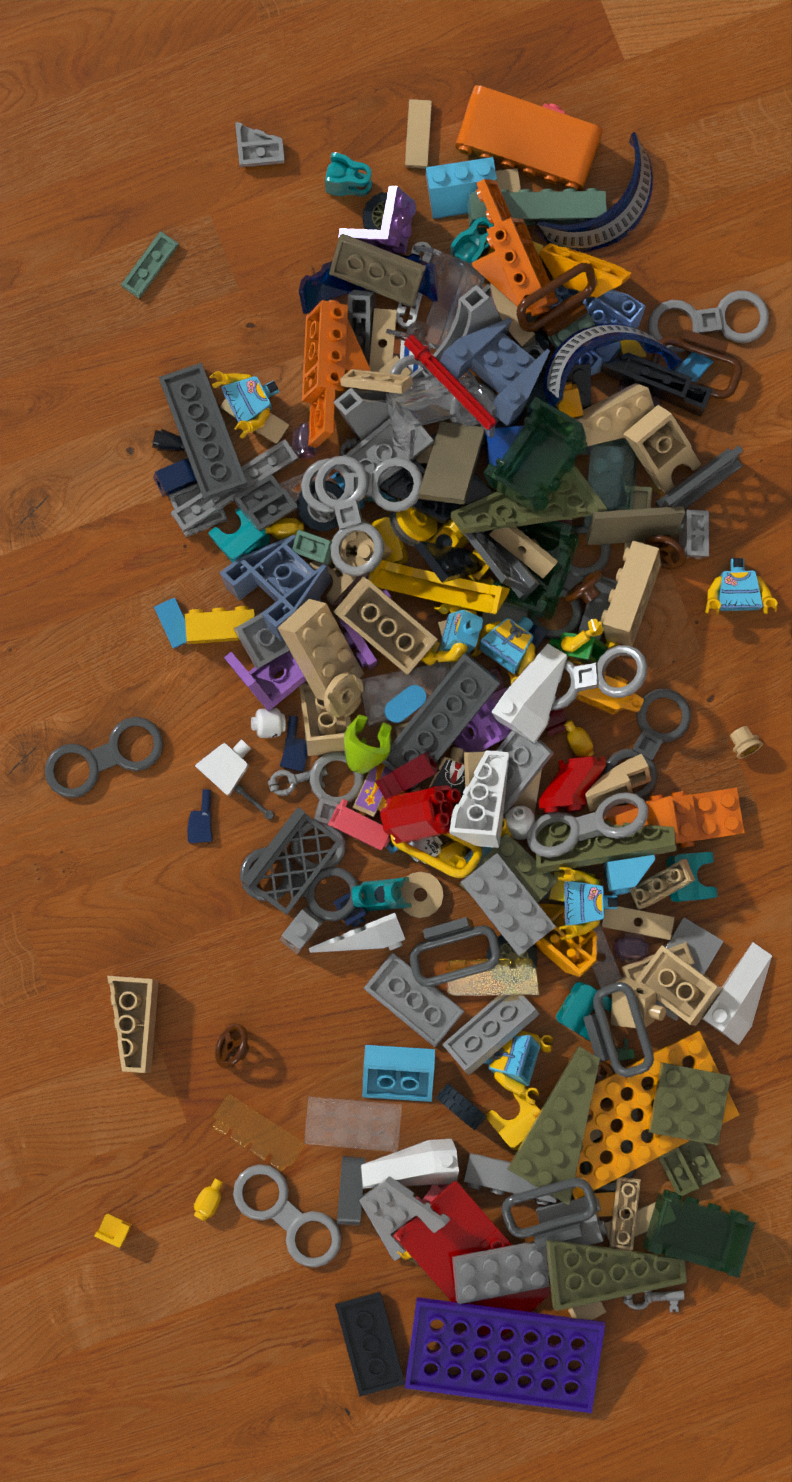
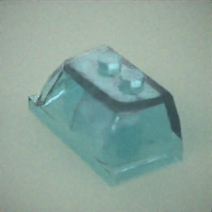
(613, 474)

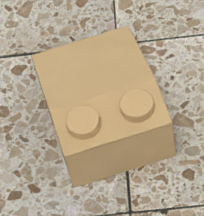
(322, 730)
(679, 985)

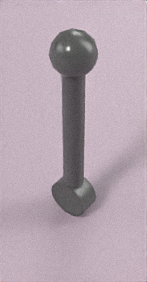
(240, 790)

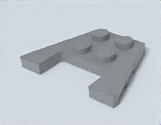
(391, 1206)

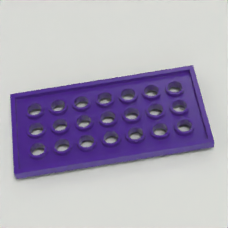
(497, 1320)

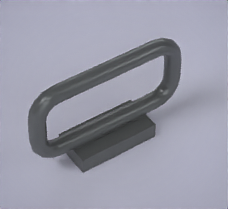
(447, 934)
(601, 1035)
(559, 1229)

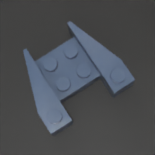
(499, 364)
(281, 576)

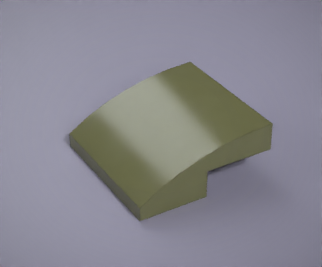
(690, 1167)

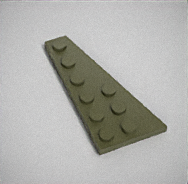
(497, 511)
(603, 849)
(556, 1137)
(595, 1273)

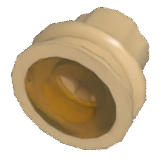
(745, 742)

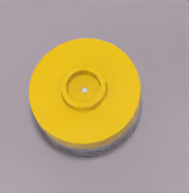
(412, 526)

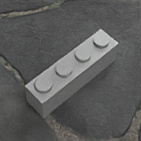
(495, 1175)

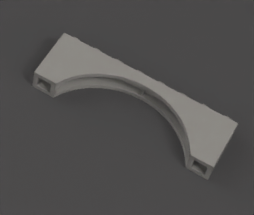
(368, 408)

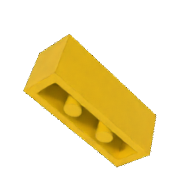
(215, 625)

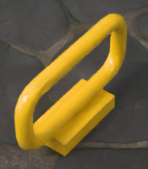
(440, 865)

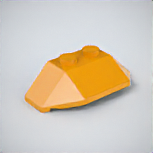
(562, 259)
(571, 955)

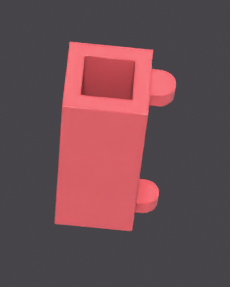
(358, 826)

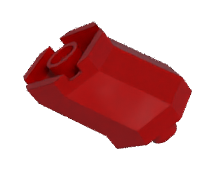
(571, 784)
(420, 814)

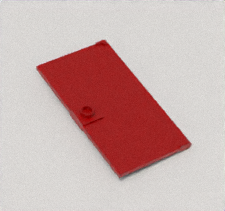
(464, 1234)

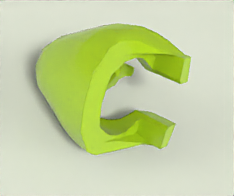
(360, 756)

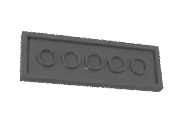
(203, 431)
(444, 713)

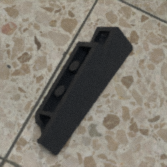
(661, 382)

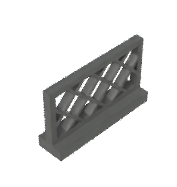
(703, 480)
(504, 564)
(279, 845)

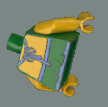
(582, 647)

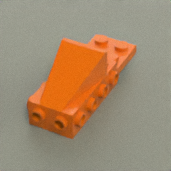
(515, 262)
(328, 355)
(692, 816)

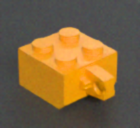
(606, 703)

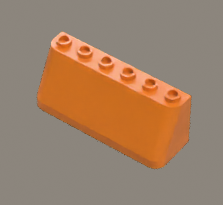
(529, 138)

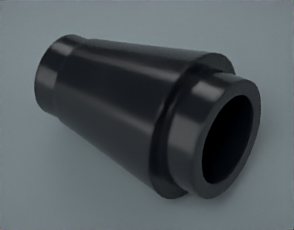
(167, 441)

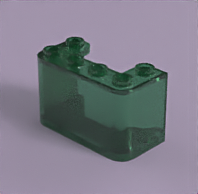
(538, 457)
(561, 543)
(699, 1233)

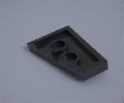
(402, 485)
(448, 561)

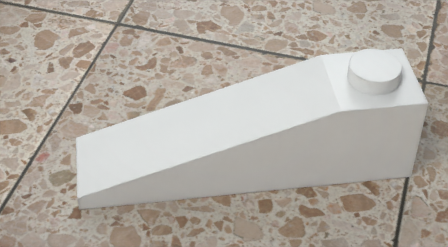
(529, 699)
(481, 808)
(374, 935)
(737, 1003)
(421, 1164)

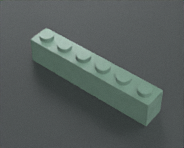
(547, 206)

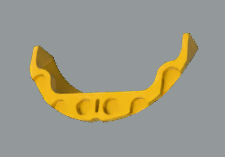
(428, 586)

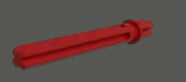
(450, 382)

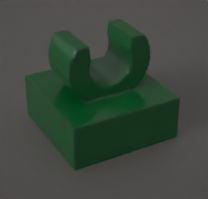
(623, 1053)

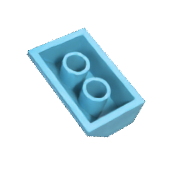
(452, 183)
(625, 873)
(398, 1073)

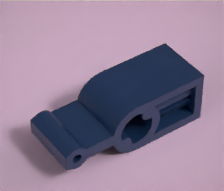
(174, 477)

